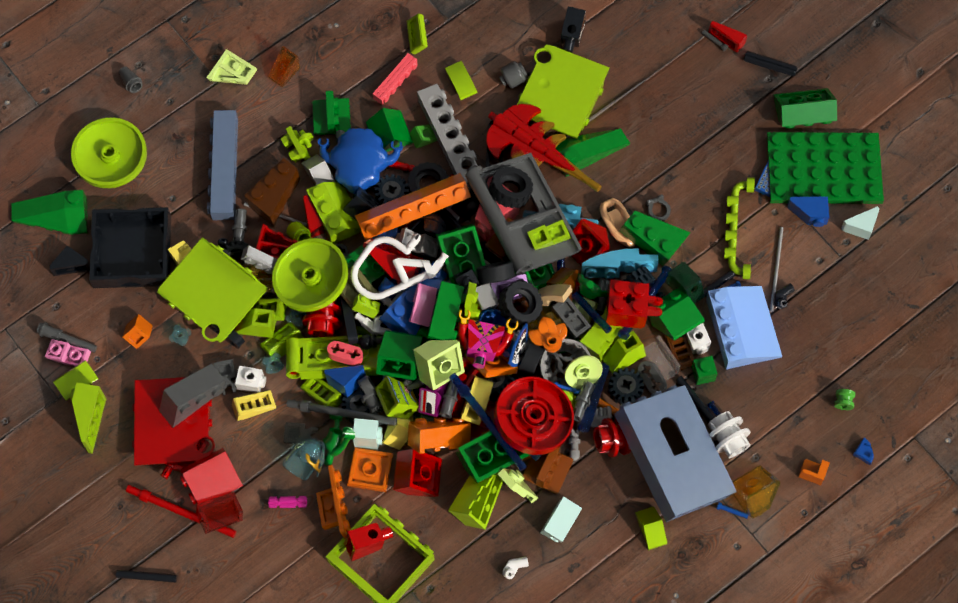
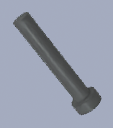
(716, 41)

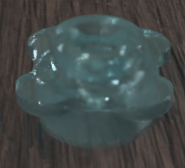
(294, 320)
(182, 341)
(273, 368)

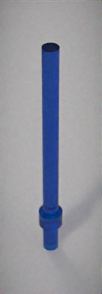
(464, 391)

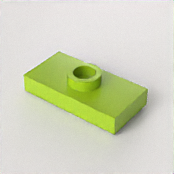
(417, 33)

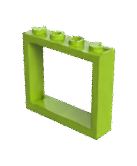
(397, 527)

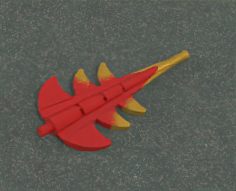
(514, 129)

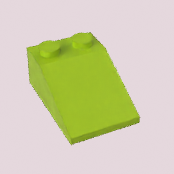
(88, 408)

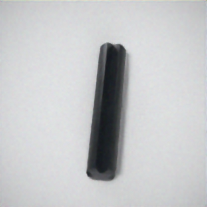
(770, 63)

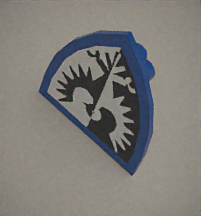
(517, 348)

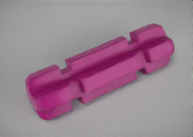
(287, 502)

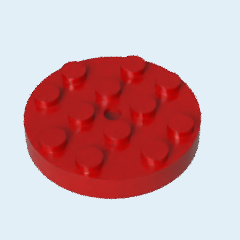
(546, 402)

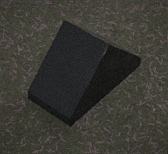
(69, 262)

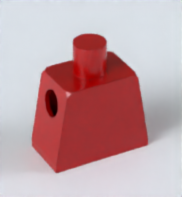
(366, 540)

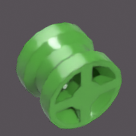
(844, 399)

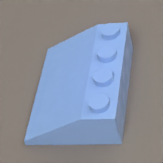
(743, 325)

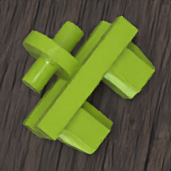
(300, 150)

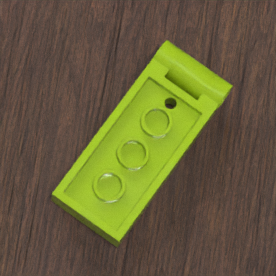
(309, 357)

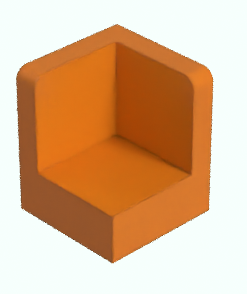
(137, 331)
(814, 471)

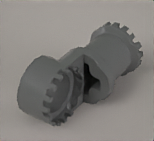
(370, 397)

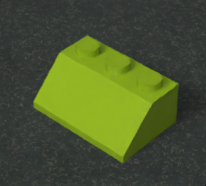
(329, 202)

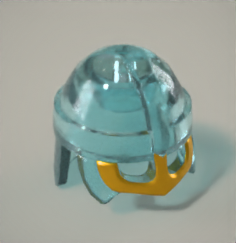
(305, 458)

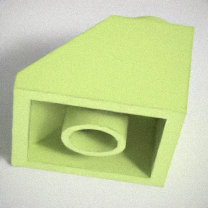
(438, 361)

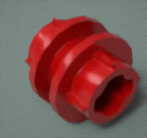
(323, 321)
(610, 438)

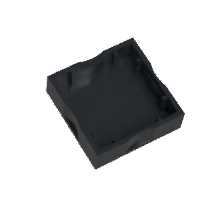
(130, 247)

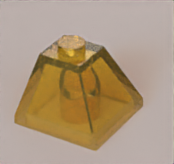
(756, 491)

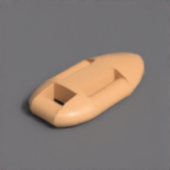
(615, 220)

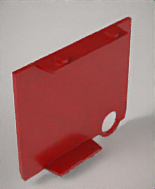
(155, 438)

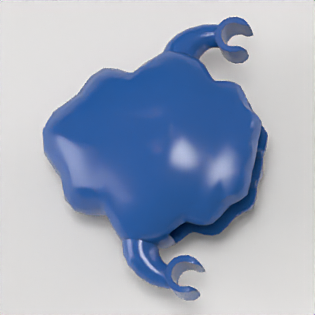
(358, 158)

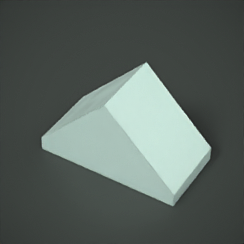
(861, 224)

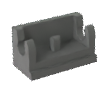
(572, 317)

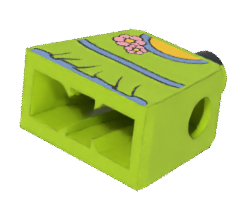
(396, 398)

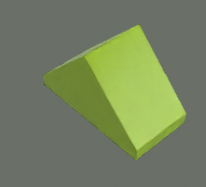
(651, 527)

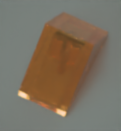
(284, 67)

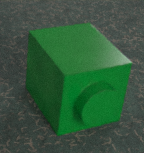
(704, 370)

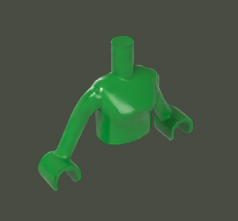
(590, 289)
(334, 440)

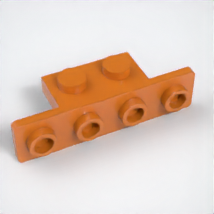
(331, 504)

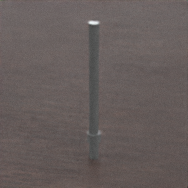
(307, 406)

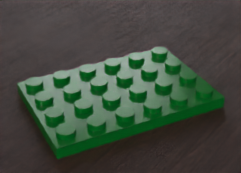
(825, 165)

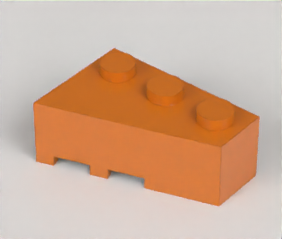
(438, 434)

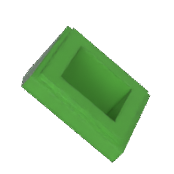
(422, 135)

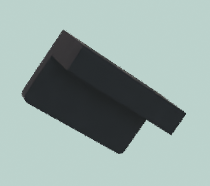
(360, 203)

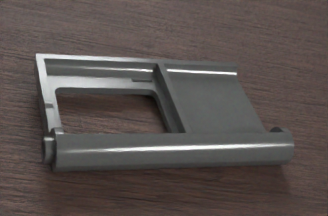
(514, 234)

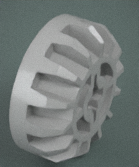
(568, 345)

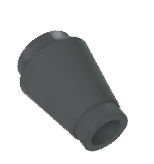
(130, 79)

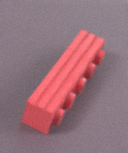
(395, 79)

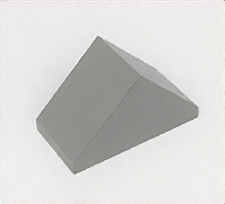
(317, 170)

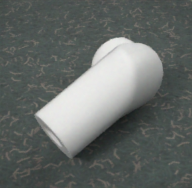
(512, 566)

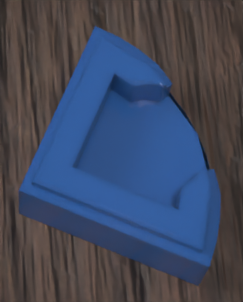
(864, 452)

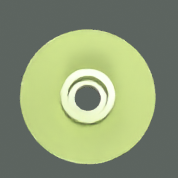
(583, 369)

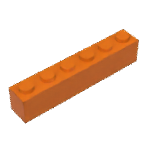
(412, 206)

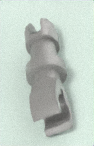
(574, 453)

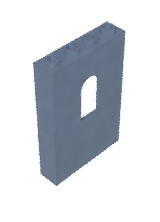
(679, 481)

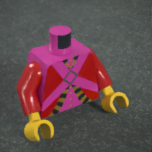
(483, 340)

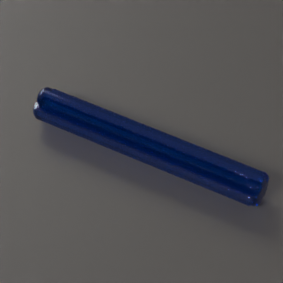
(585, 424)

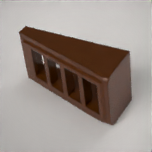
(683, 339)

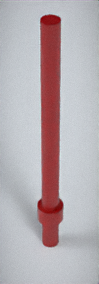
(146, 496)

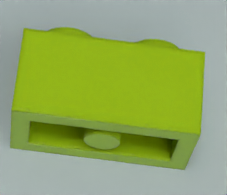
(366, 306)

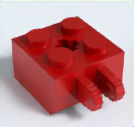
(629, 304)

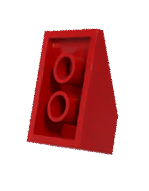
(385, 254)

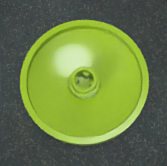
(109, 152)
(310, 274)

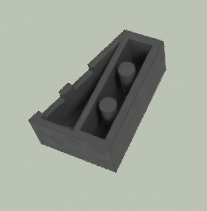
(190, 394)

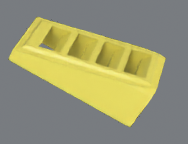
(247, 413)

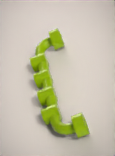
(731, 235)

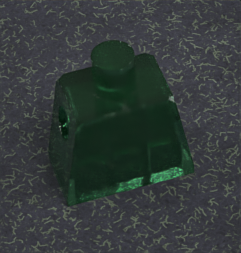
(686, 280)

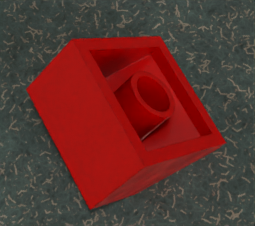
(417, 473)

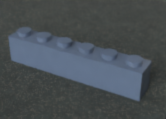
(223, 165)

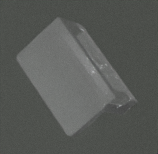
(663, 358)

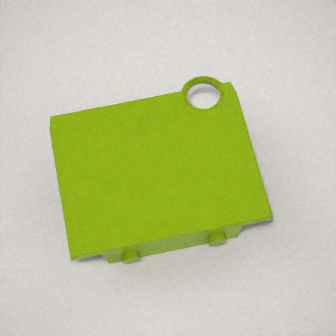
(564, 89)
(212, 289)

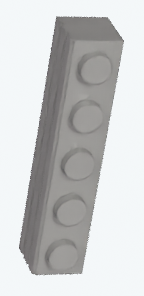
(258, 259)

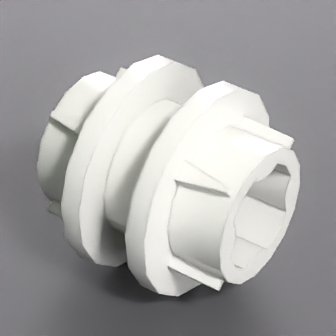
(729, 435)

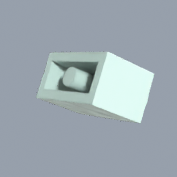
(367, 434)

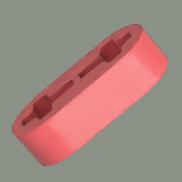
(345, 353)

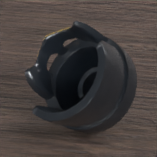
(430, 225)

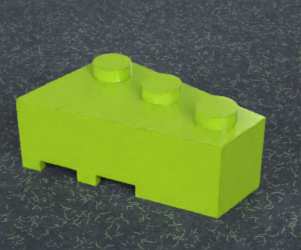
(598, 341)
(476, 501)

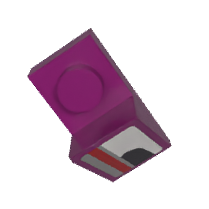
(431, 401)

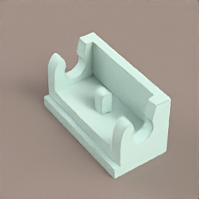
(561, 520)

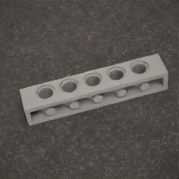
(434, 96)

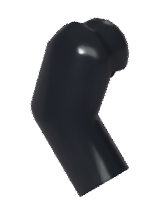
(781, 296)

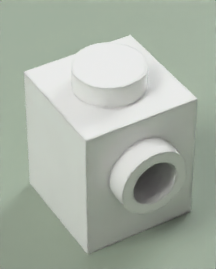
(698, 339)
(250, 379)

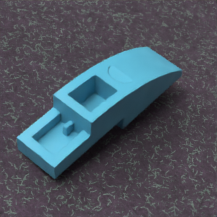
(613, 262)

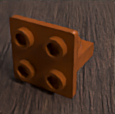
(548, 471)

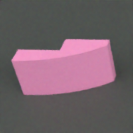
(423, 305)
(66, 354)

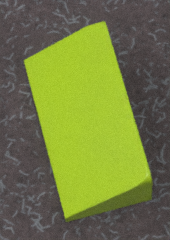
(278, 342)
(81, 374)

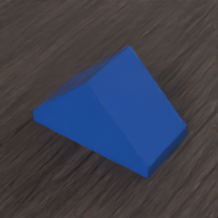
(345, 378)

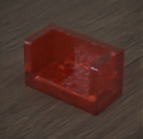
(219, 512)

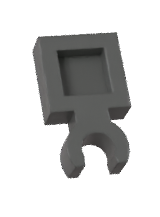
(227, 370)

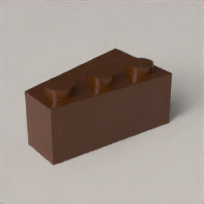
(272, 191)

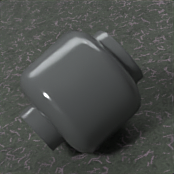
(513, 74)

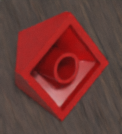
(592, 239)

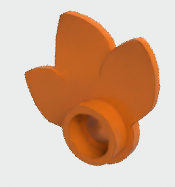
(548, 332)

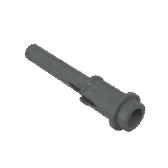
(57, 334)

